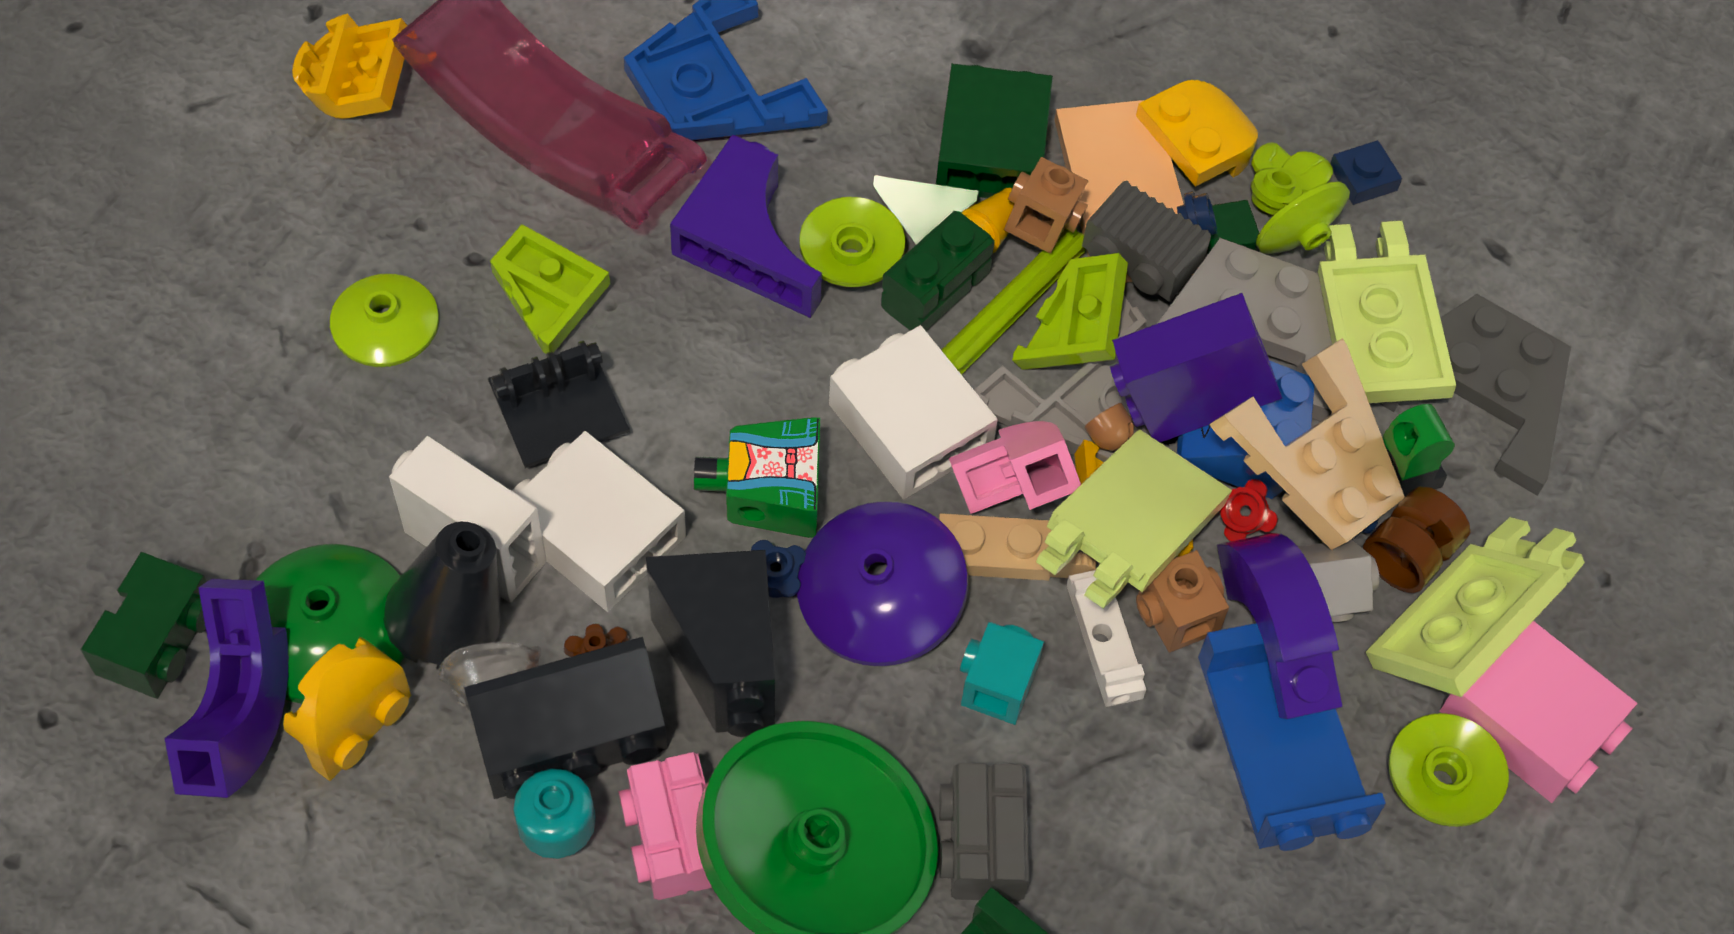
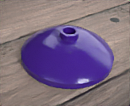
(888, 614)

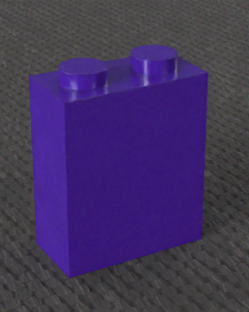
(1193, 368)

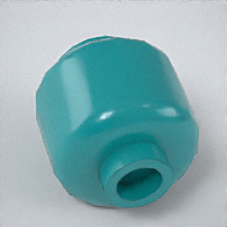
(554, 813)

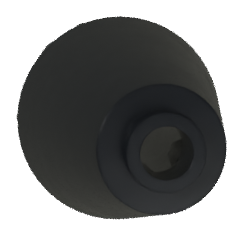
(446, 596)

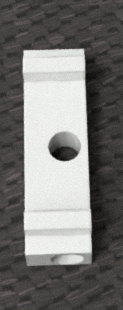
(1114, 660)

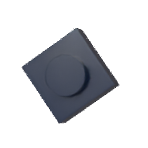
(1366, 172)

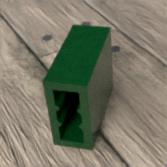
(992, 127)

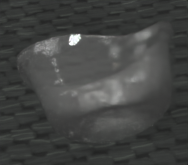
(483, 663)

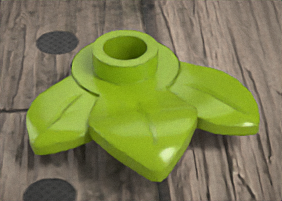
(1285, 177)

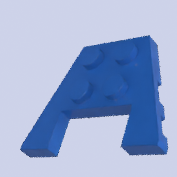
(700, 86)

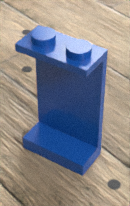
(1291, 770)

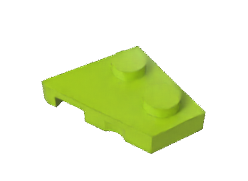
(547, 285)
(1079, 315)

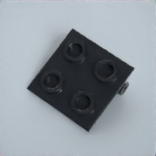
(557, 402)

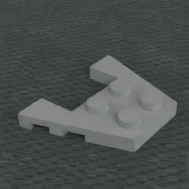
(1280, 296)
(1072, 404)

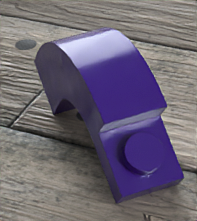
(1292, 617)
(243, 693)

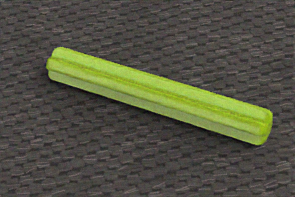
(1012, 301)

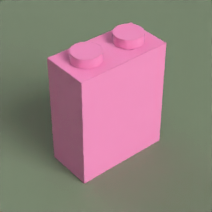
(1546, 712)

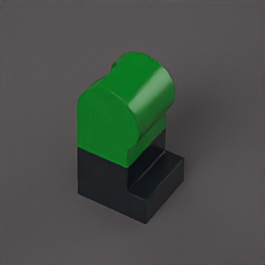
(1417, 447)

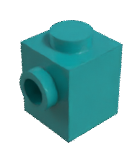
(1000, 671)

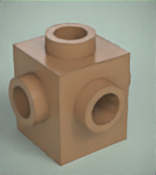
(1046, 204)
(1184, 602)

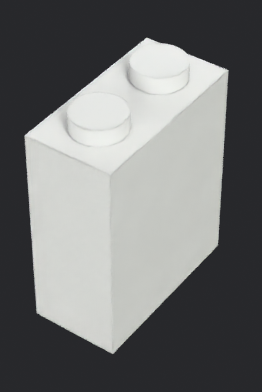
(910, 410)
(442, 488)
(601, 519)

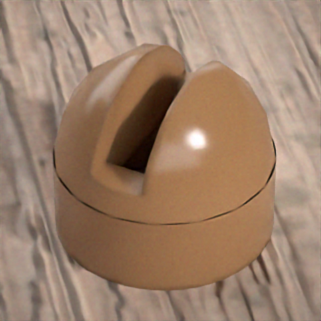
(1111, 428)

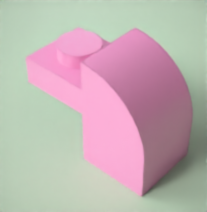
(1024, 461)

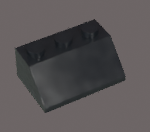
(568, 716)

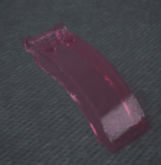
(545, 108)

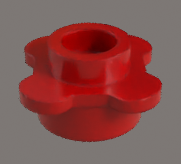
(1260, 517)

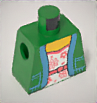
(768, 475)

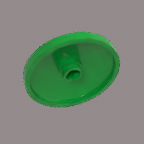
(816, 833)

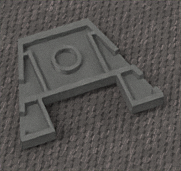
(1513, 376)

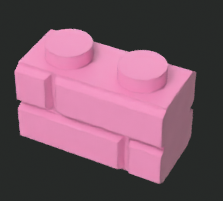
(665, 806)

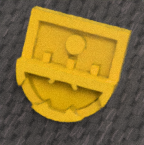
(351, 67)
(1200, 129)
(346, 704)

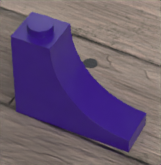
(730, 232)

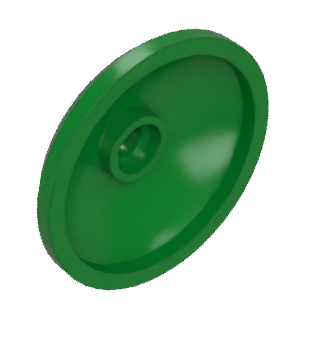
(356, 590)

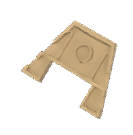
(1335, 471)

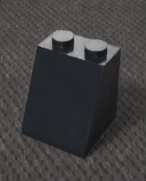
(719, 633)

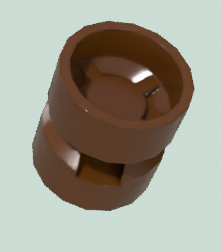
(1417, 539)

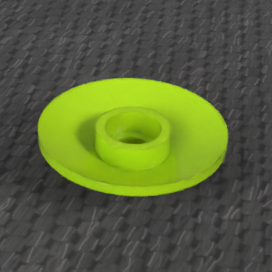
(1304, 220)
(854, 225)
(388, 336)
(1460, 750)

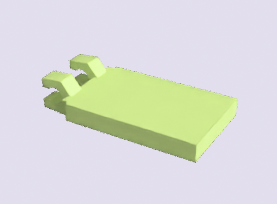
(1386, 316)
(1132, 516)
(1476, 608)

